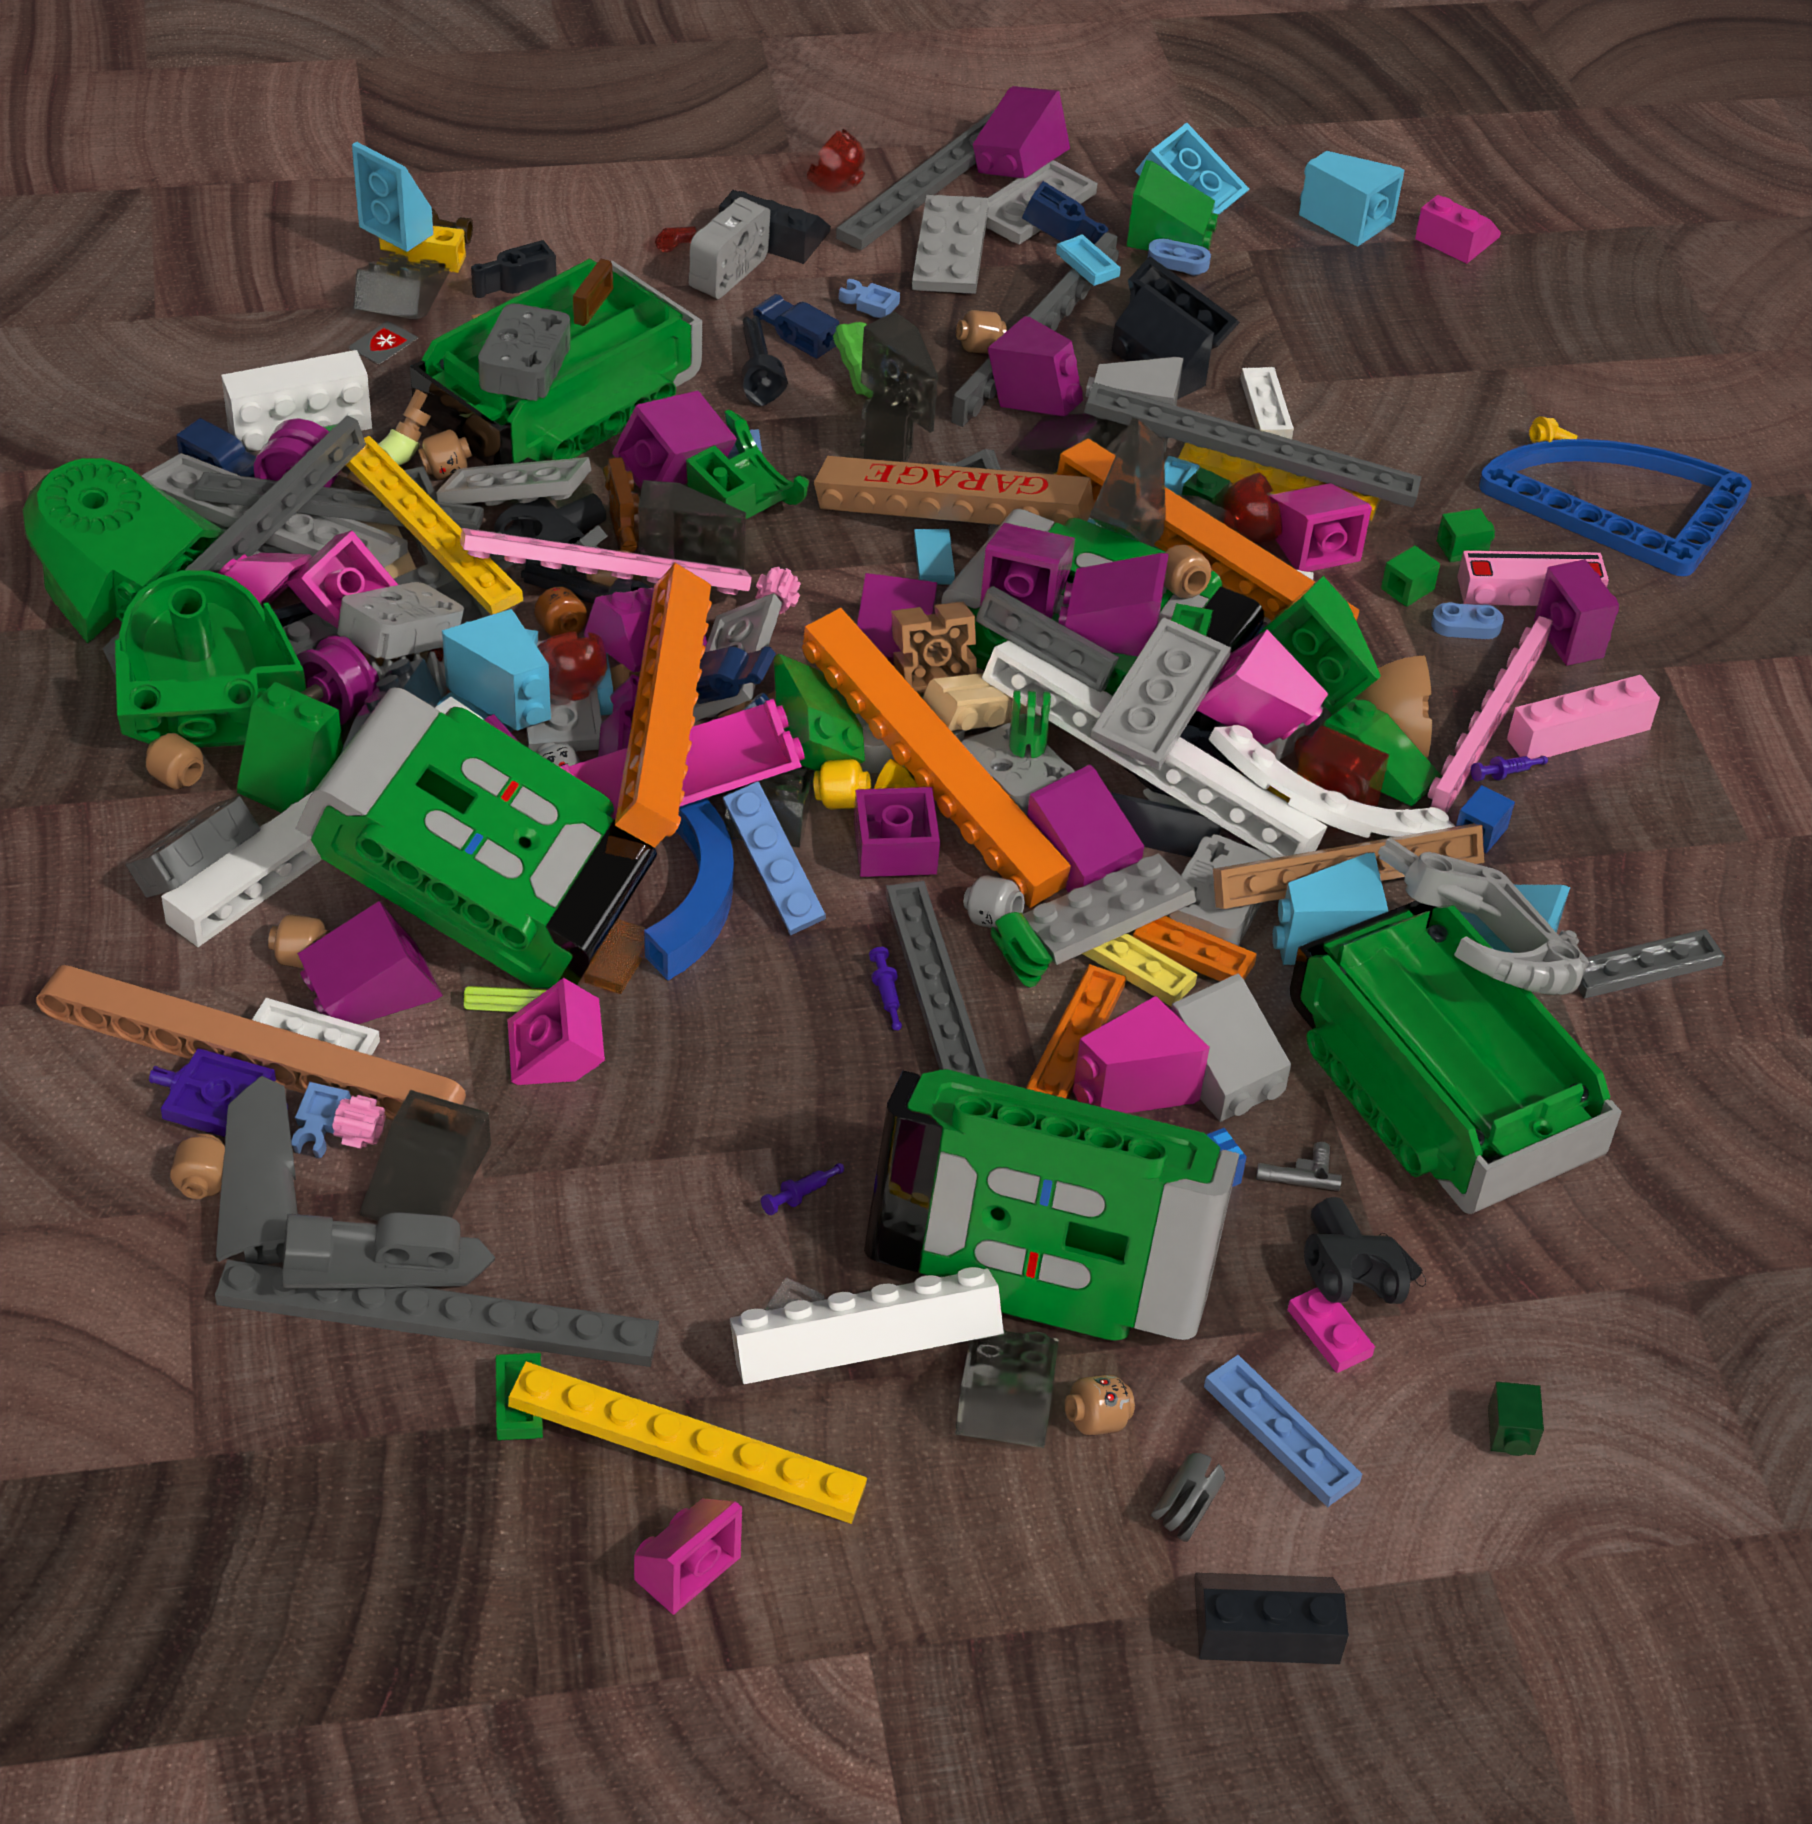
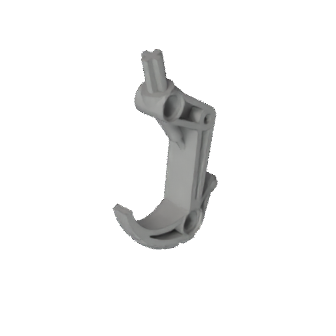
(1540, 956)

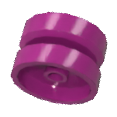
(287, 447)

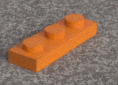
(1196, 949)

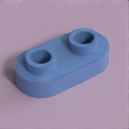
(1180, 256)
(1467, 621)

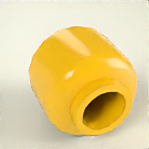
(837, 783)

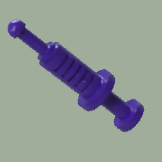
(1500, 768)
(885, 979)
(794, 1191)

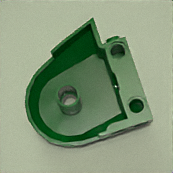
(107, 537)
(197, 659)

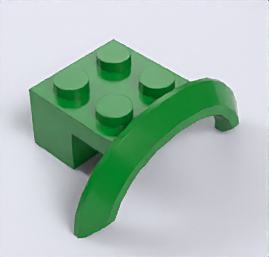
(744, 480)

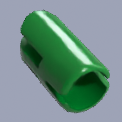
(1029, 727)
(1021, 948)

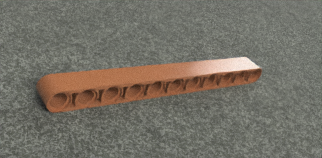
(184, 1027)

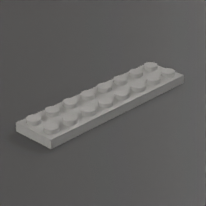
(298, 535)

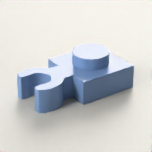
(871, 300)
(317, 1116)

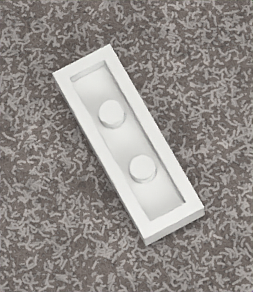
(1266, 401)
(318, 1026)

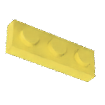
(1145, 968)

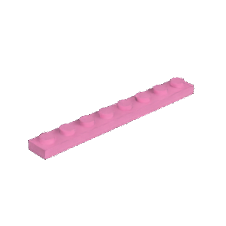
(591, 559)
(1494, 708)

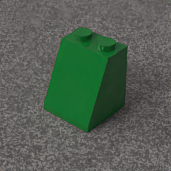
(1169, 210)
(287, 747)

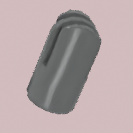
(1191, 1491)

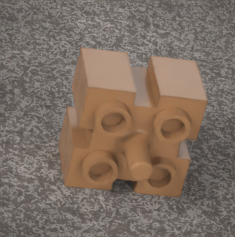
(934, 643)

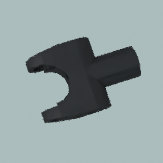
(546, 522)
(1346, 1256)

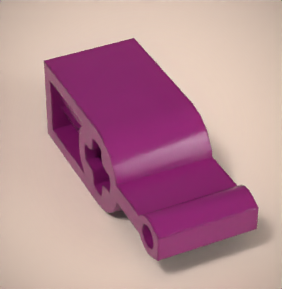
(617, 726)

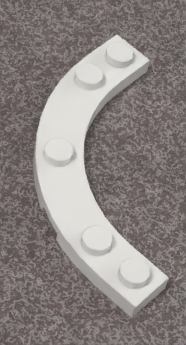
(1326, 806)

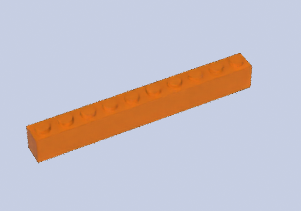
(1233, 557)
(664, 707)
(935, 757)

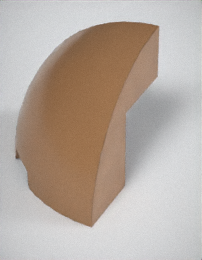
(1404, 696)

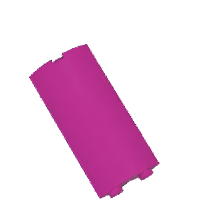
(721, 756)

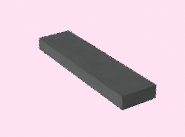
(1046, 639)
(1650, 963)

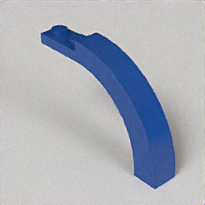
(698, 920)

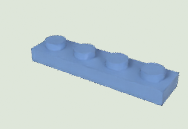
(774, 858)
(1283, 1430)

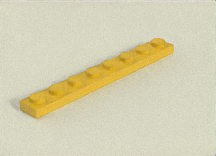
(433, 528)
(688, 1442)

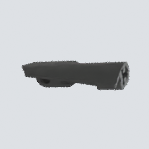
(256, 1175)
(393, 1253)

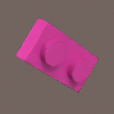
(1331, 1330)

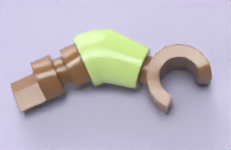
(403, 441)

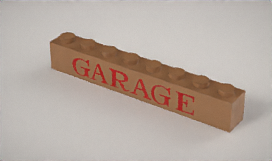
(948, 491)

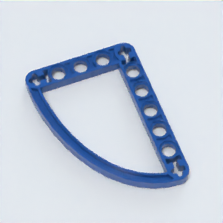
(1504, 483)

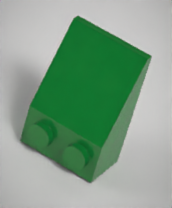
(1327, 643)
(816, 714)
(1407, 770)

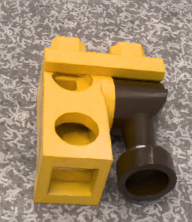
(444, 246)

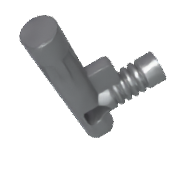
(1305, 1171)

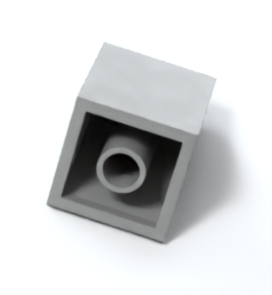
(1148, 378)
(1244, 1054)

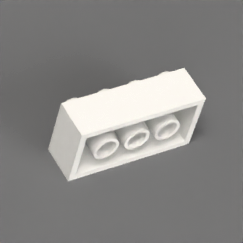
(308, 389)

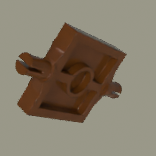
(622, 504)

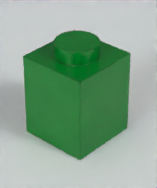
(1464, 532)
(1410, 576)

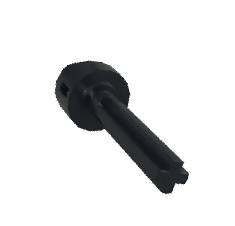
(762, 374)
(582, 588)

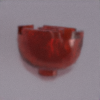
(839, 163)
(1251, 510)
(574, 664)

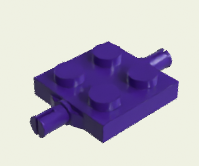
(205, 1089)

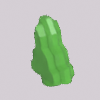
(849, 342)

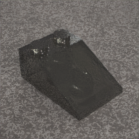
(1135, 487)

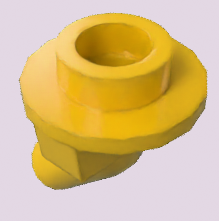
(1547, 429)

